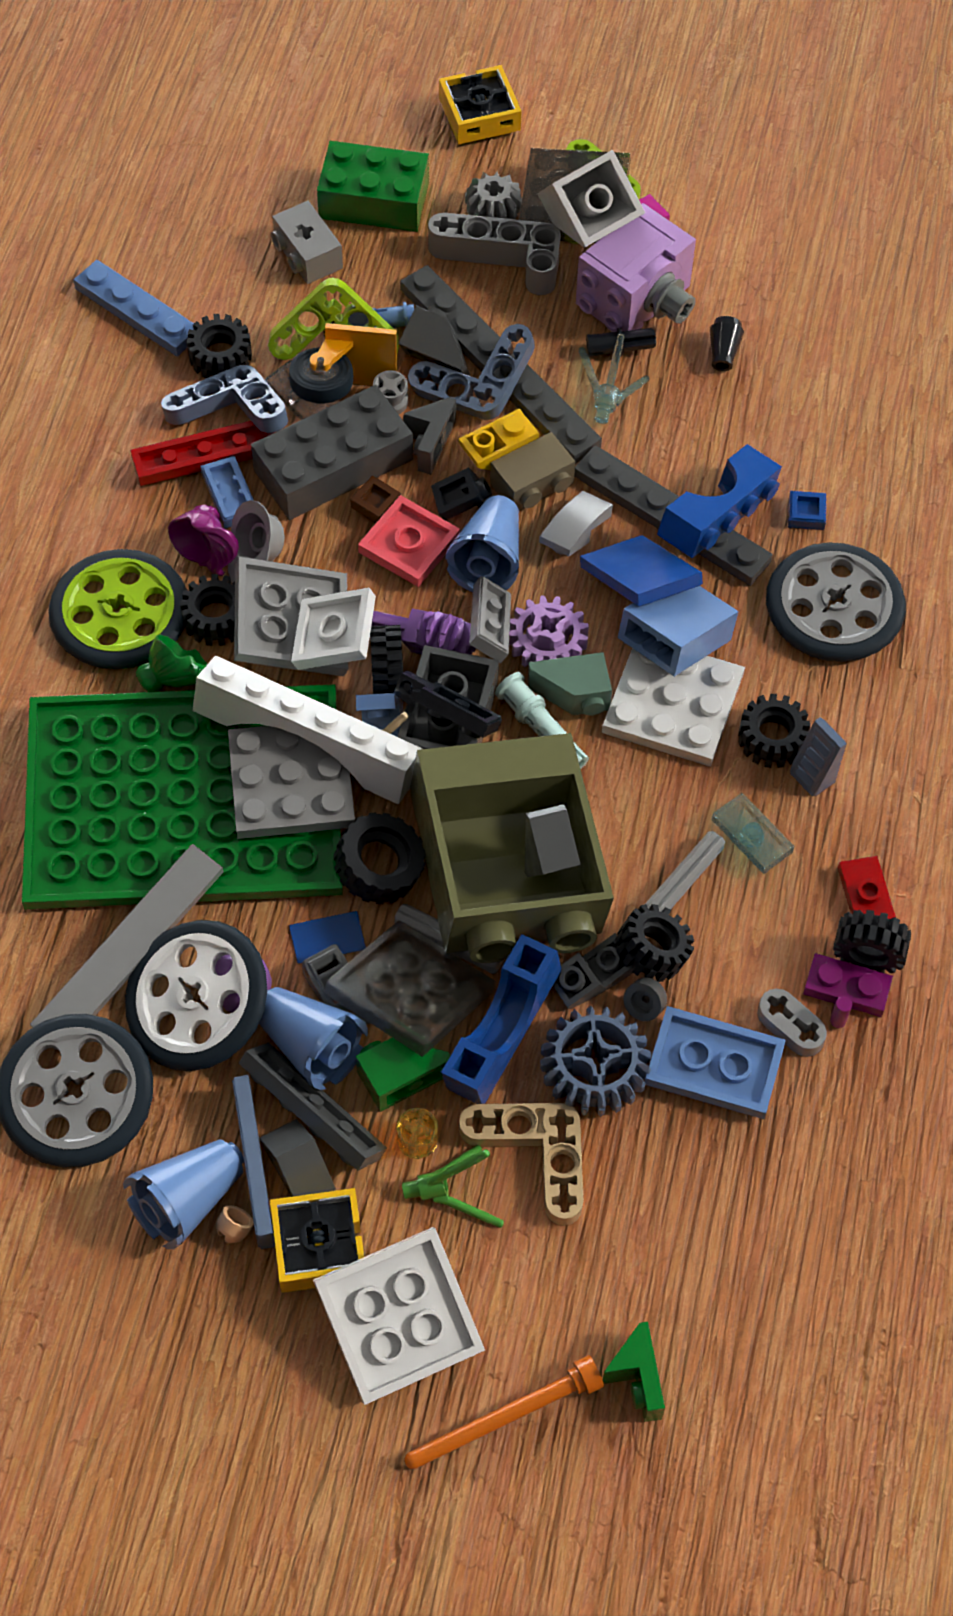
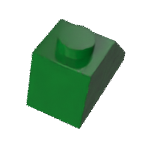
(396, 1072)

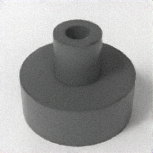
(645, 999)

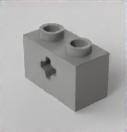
(306, 242)

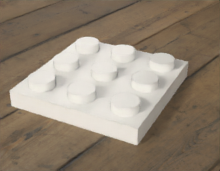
(674, 713)
(398, 1315)

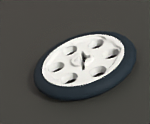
(228, 1031)

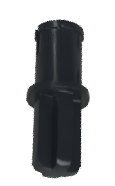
(634, 340)

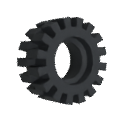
(218, 332)
(201, 596)
(386, 657)
(777, 712)
(665, 931)
(872, 941)

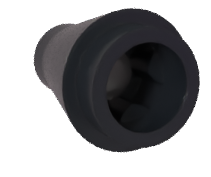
(725, 340)

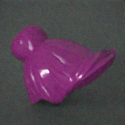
(202, 539)

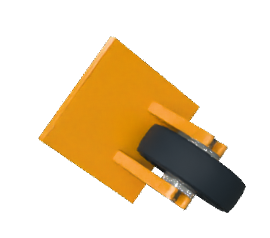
(344, 359)

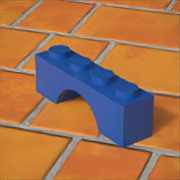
(697, 520)
(521, 991)

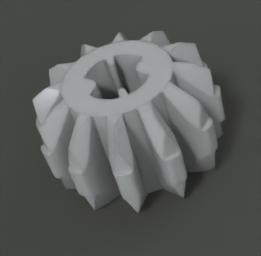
(493, 197)

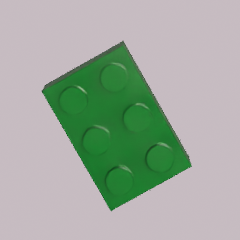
(373, 186)

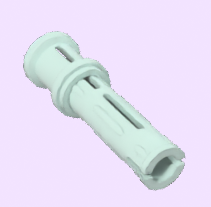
(531, 709)

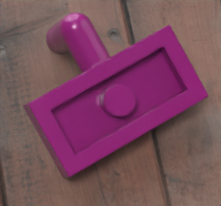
(847, 987)

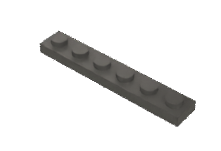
(648, 501)

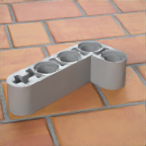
(499, 243)

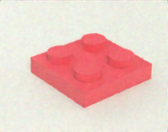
(408, 540)

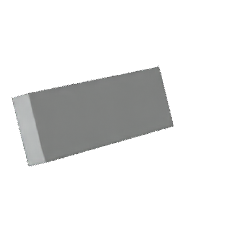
(490, 619)

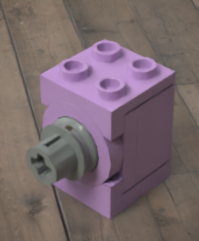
(638, 274)

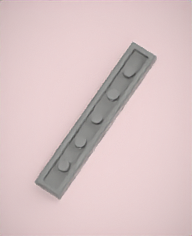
(126, 946)

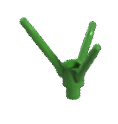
(435, 1185)

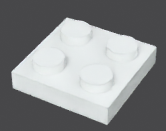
(333, 629)

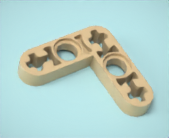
(540, 1134)

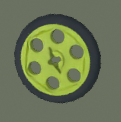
(108, 568)

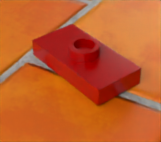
(865, 886)

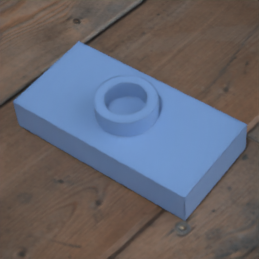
(226, 487)

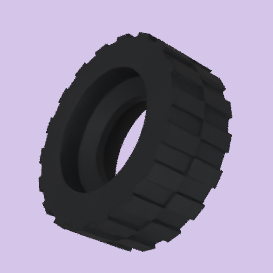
(394, 834)

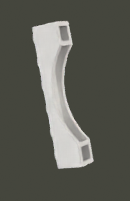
(370, 754)

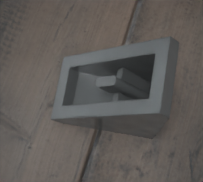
(549, 841)
(297, 1160)

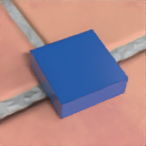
(807, 510)

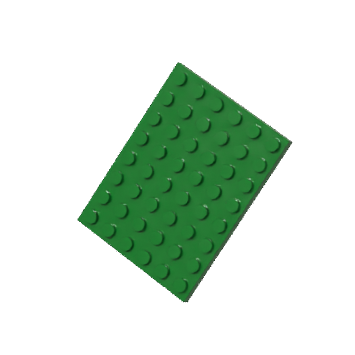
(130, 787)

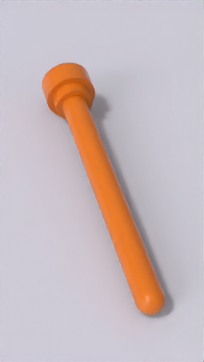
(580, 1378)

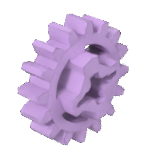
(548, 631)

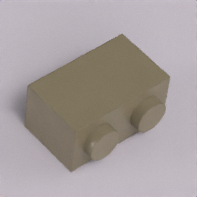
(533, 471)

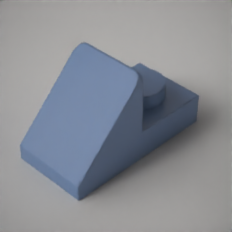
(380, 709)

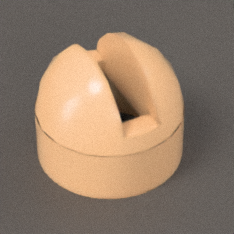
(234, 1224)

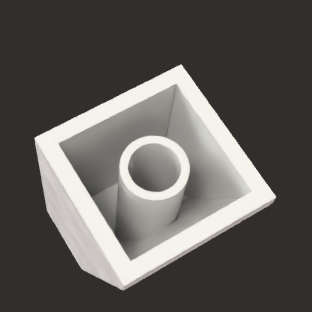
(592, 200)

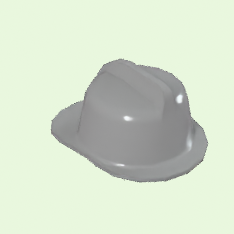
(257, 534)

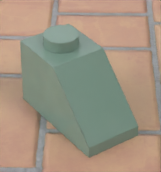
(573, 683)

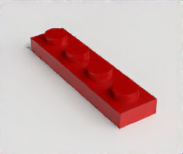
(188, 453)

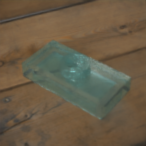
(752, 833)

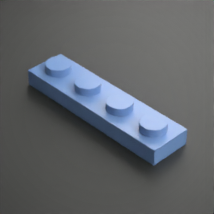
(134, 306)

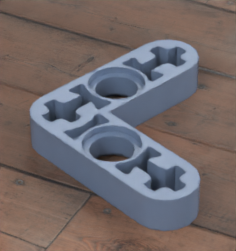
(486, 384)
(228, 387)

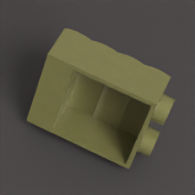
(474, 830)

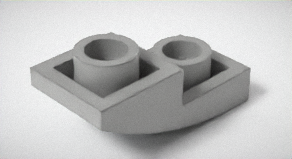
(573, 523)

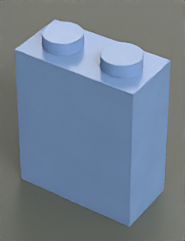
(678, 628)

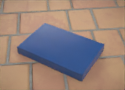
(641, 570)

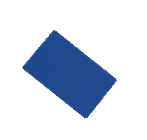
(321, 933)

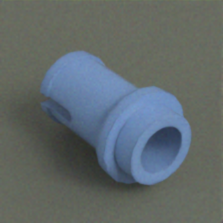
(396, 316)

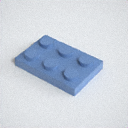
(715, 1062)

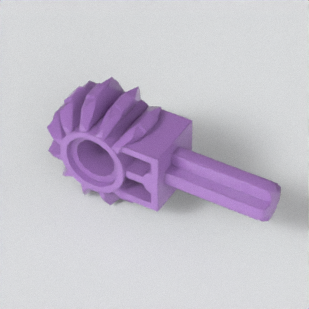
(429, 629)

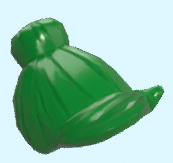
(169, 665)

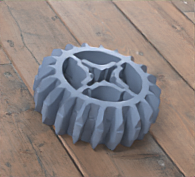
(563, 1066)

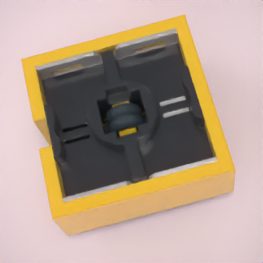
(480, 104)
(315, 1236)

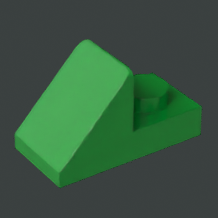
(638, 1362)

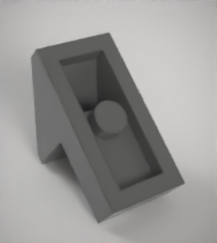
(431, 429)

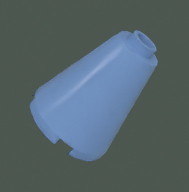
(487, 546)
(313, 1035)
(182, 1190)

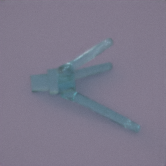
(607, 395)

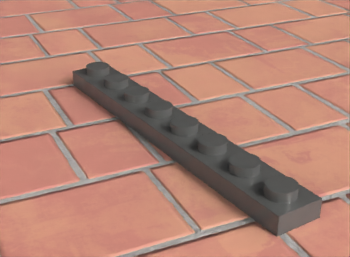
(477, 343)

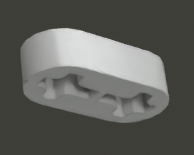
(794, 1018)

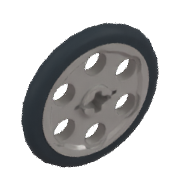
(804, 632)
(80, 1145)

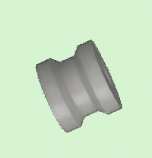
(395, 386)

